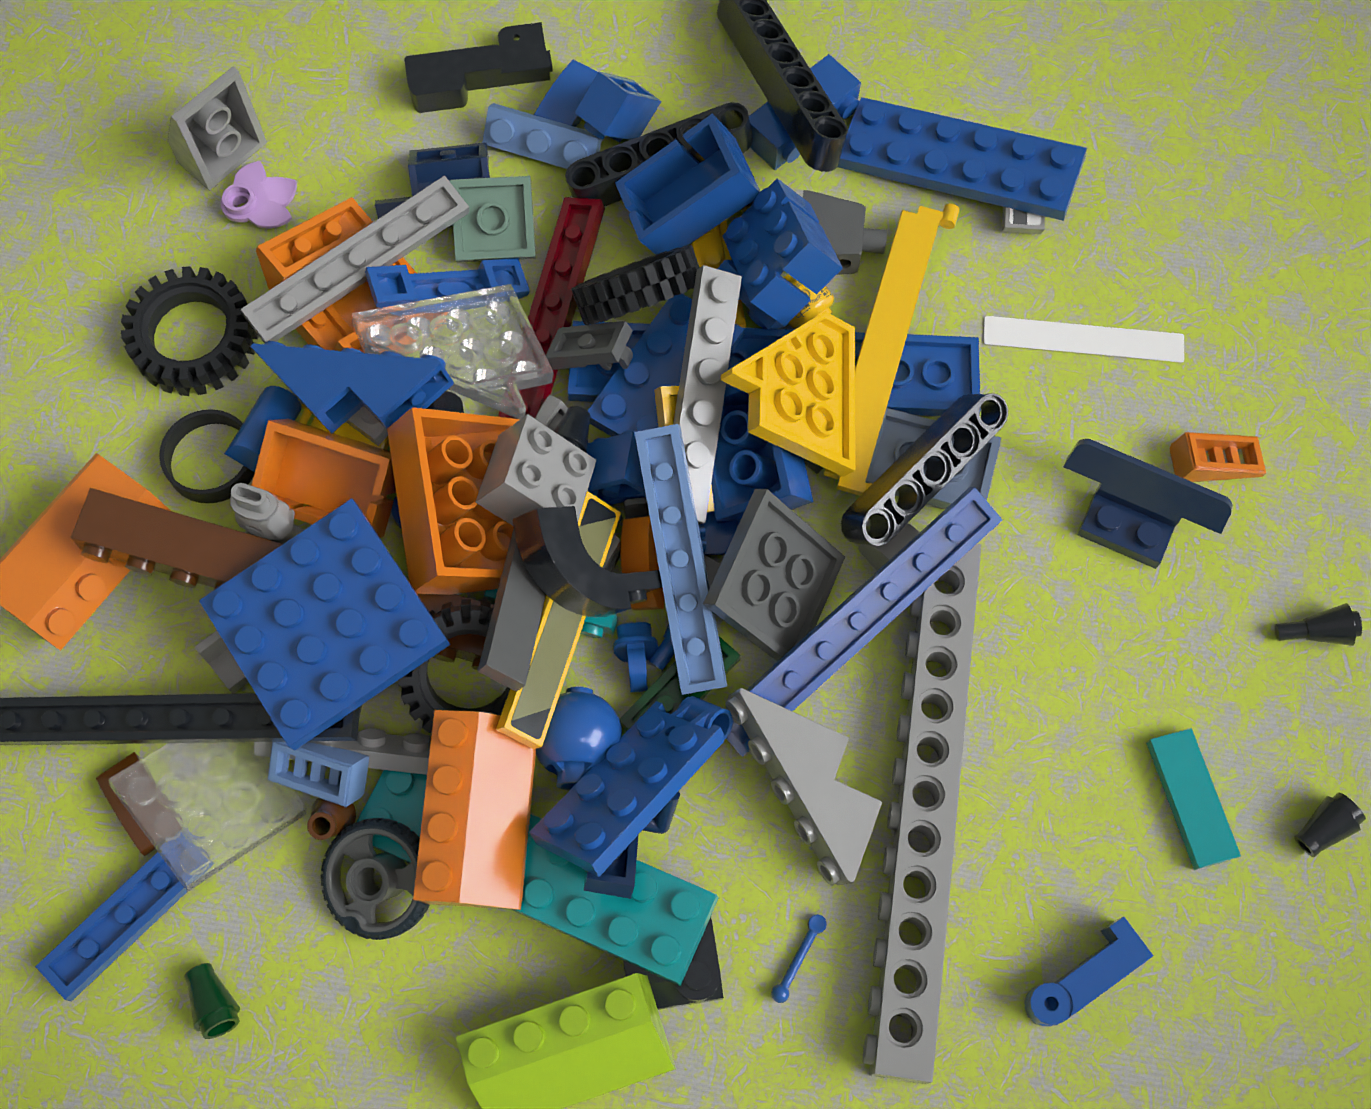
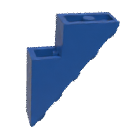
(346, 380)

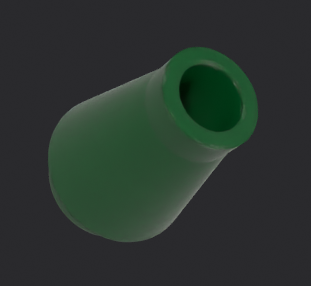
(211, 1003)

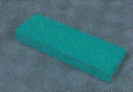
(1193, 799)

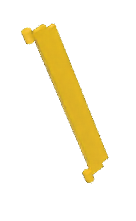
(888, 332)

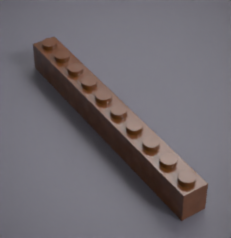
(201, 553)

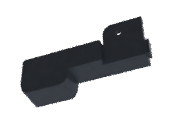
(445, 77)

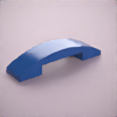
(396, 286)

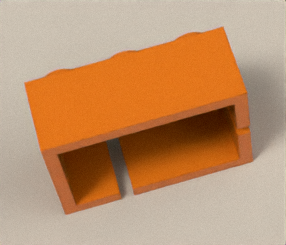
(324, 472)

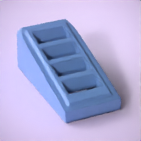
(346, 773)

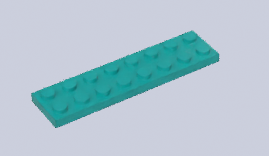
(650, 930)

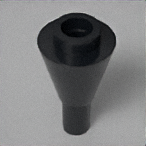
(1334, 626)

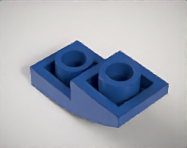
(567, 94)

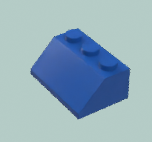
(752, 463)

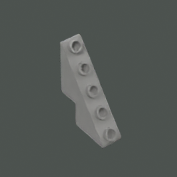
(803, 770)

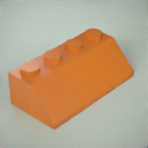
(43, 572)
(474, 814)

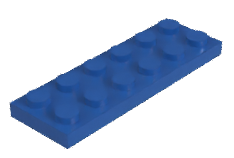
(962, 158)

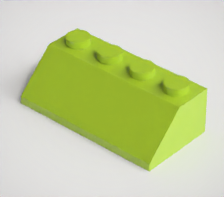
(568, 1049)

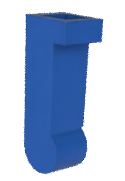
(1058, 1001)

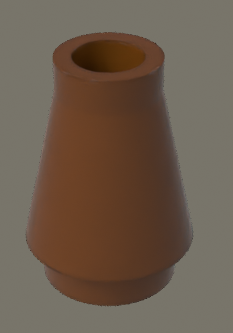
(337, 815)

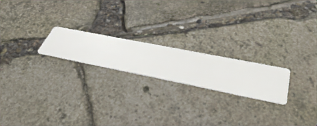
(1084, 339)

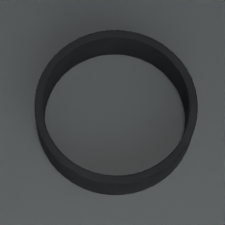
(180, 430)

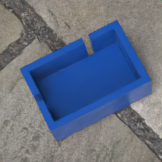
(679, 198)
(776, 237)

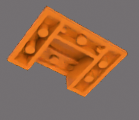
(304, 244)

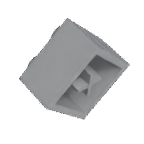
(533, 471)

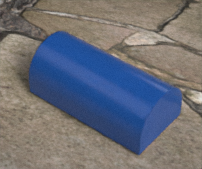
(271, 405)

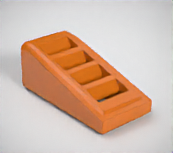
(1191, 462)

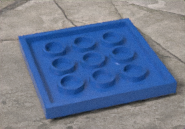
(323, 624)

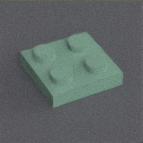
(497, 221)

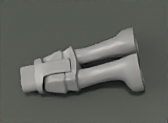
(263, 514)

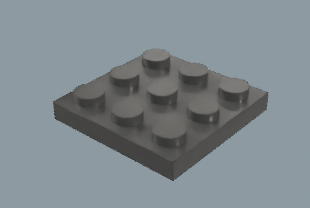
(774, 576)

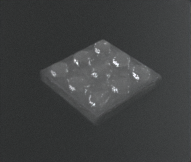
(205, 805)

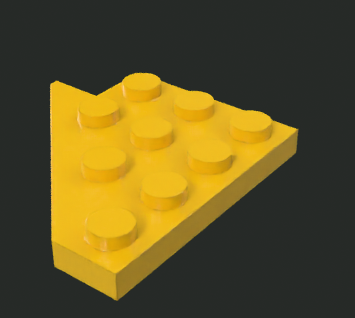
(805, 392)

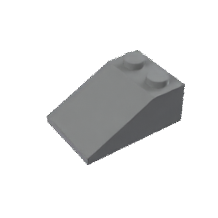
(216, 130)

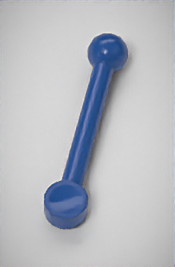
(816, 925)

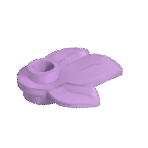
(263, 197)

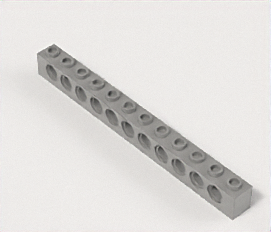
(916, 1057)

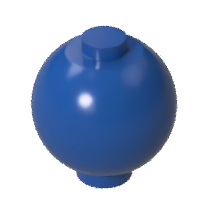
(578, 735)

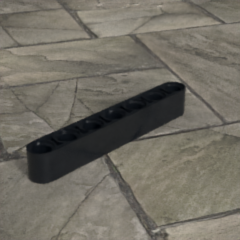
(785, 81)

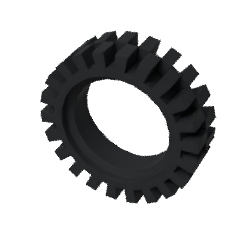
(636, 285)
(195, 373)
(416, 684)

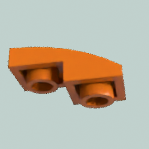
(640, 555)

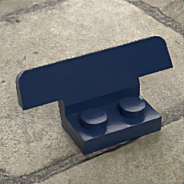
(431, 164)
(1140, 503)

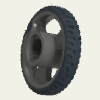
(396, 877)

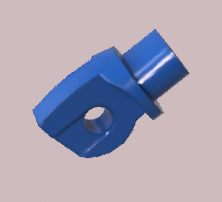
(635, 647)

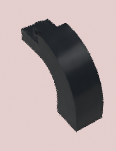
(567, 573)

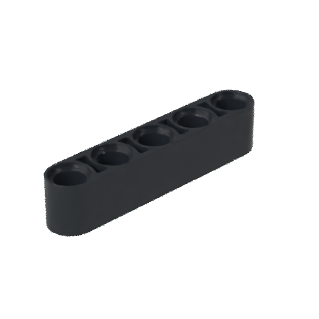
(606, 167)
(907, 472)

